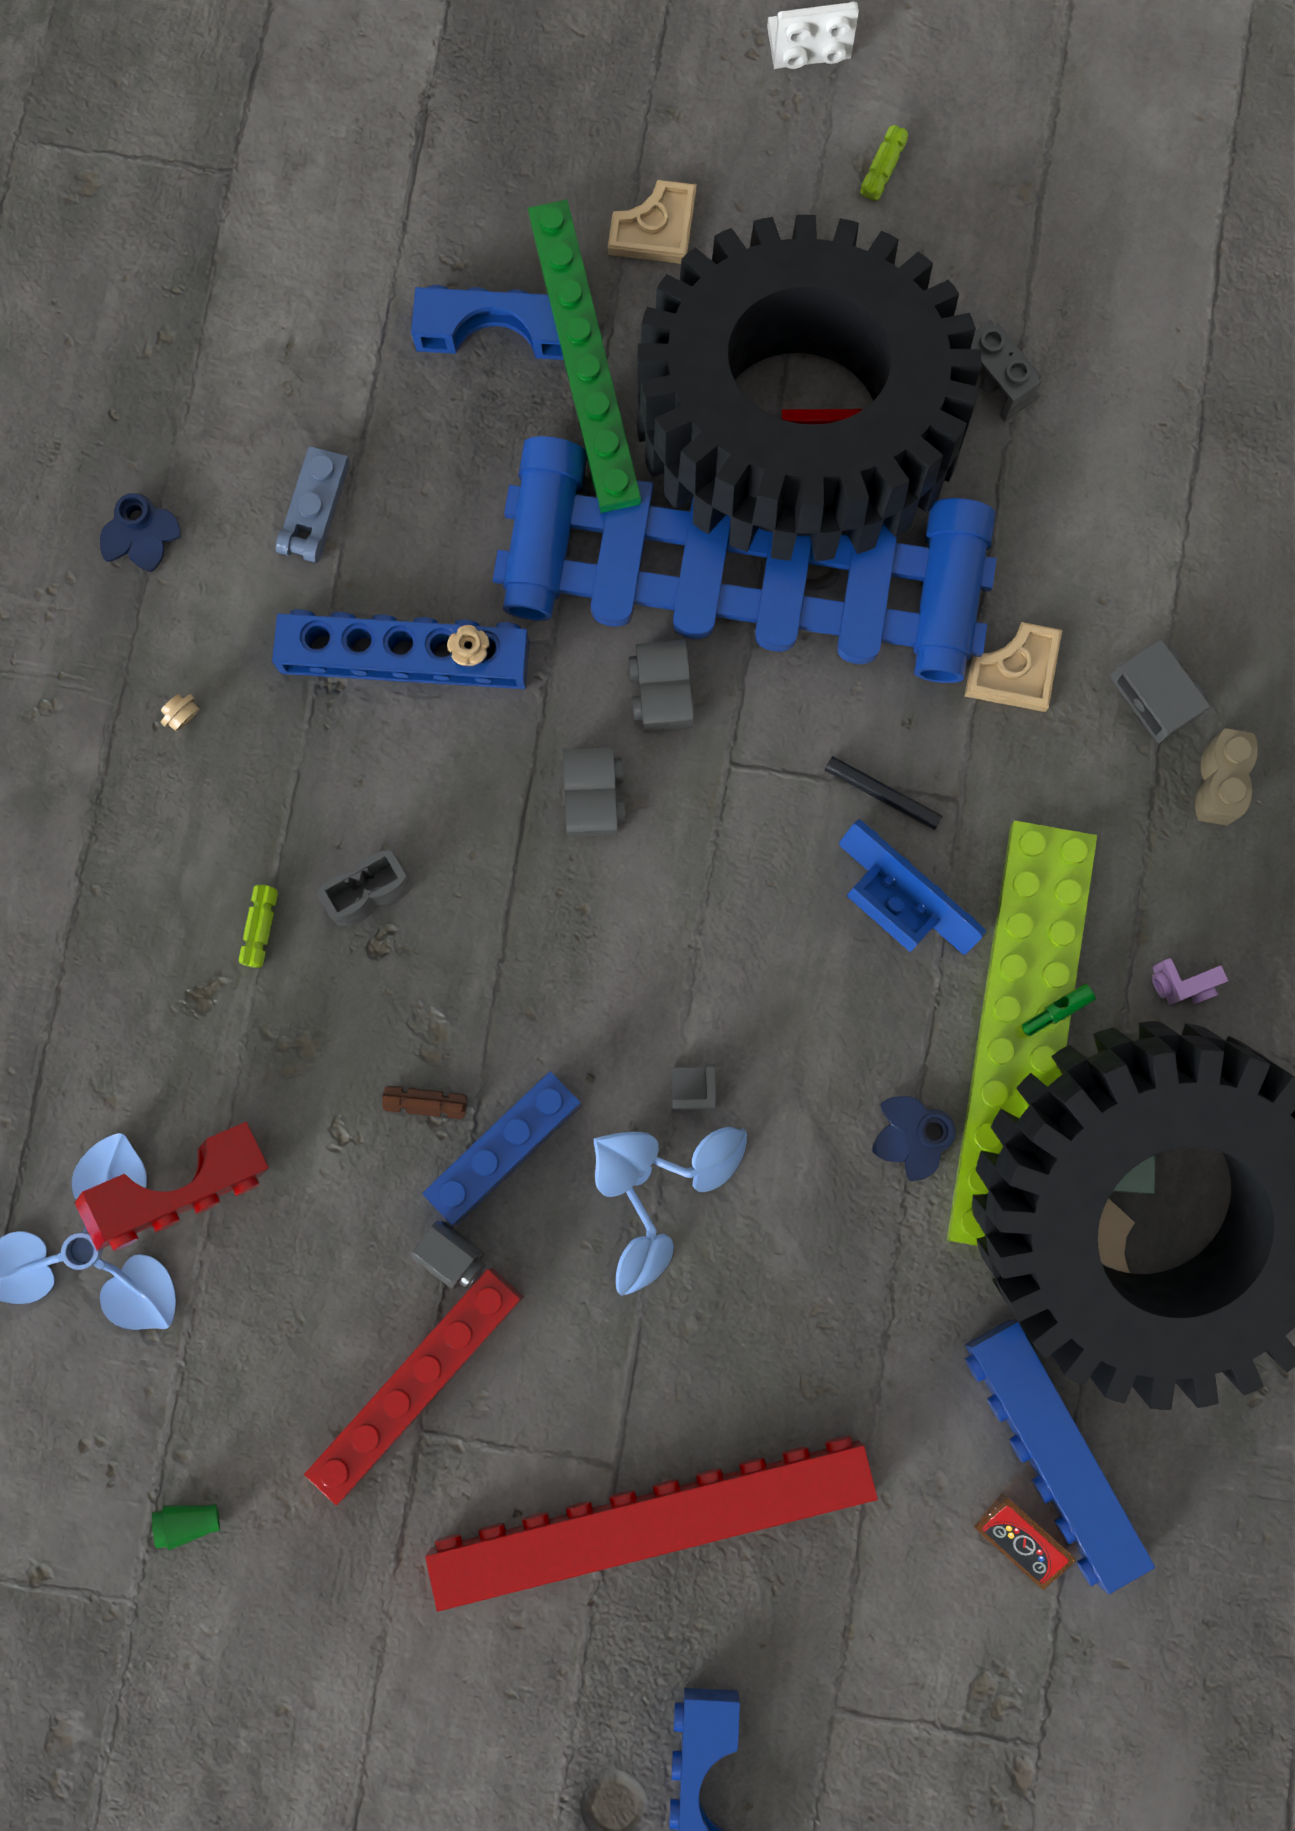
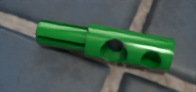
(1054, 1013)

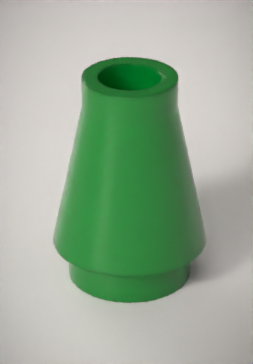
(183, 1523)

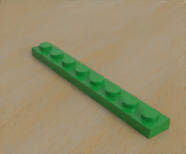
(584, 356)

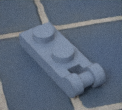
(313, 504)

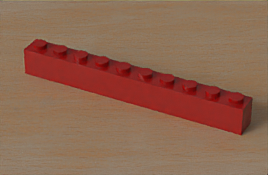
(649, 1524)

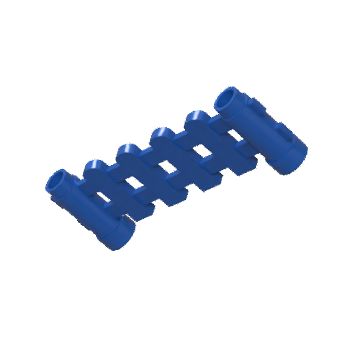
(548, 507)

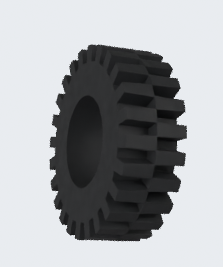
(821, 303)
(1072, 1154)

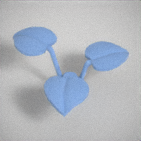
(626, 1161)
(137, 1295)

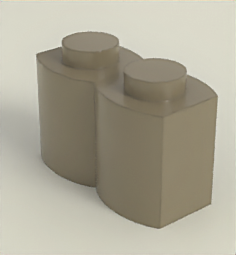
(1225, 772)

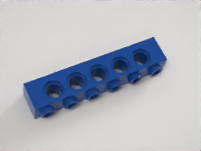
(301, 627)

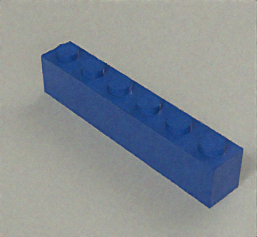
(1059, 1457)

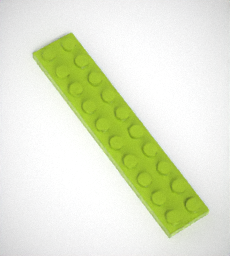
(1029, 968)

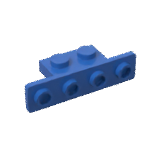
(902, 897)

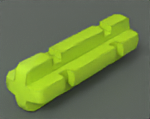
(884, 163)
(258, 926)

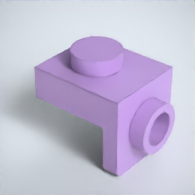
(1198, 988)

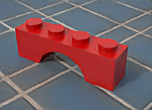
(122, 1208)

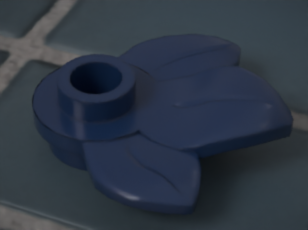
(140, 537)
(907, 1138)

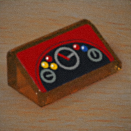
(1024, 1542)

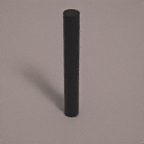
(883, 793)

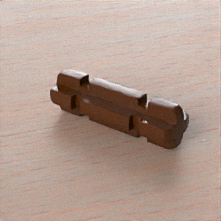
(424, 1102)

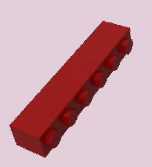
(413, 1386)

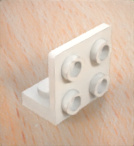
(813, 35)

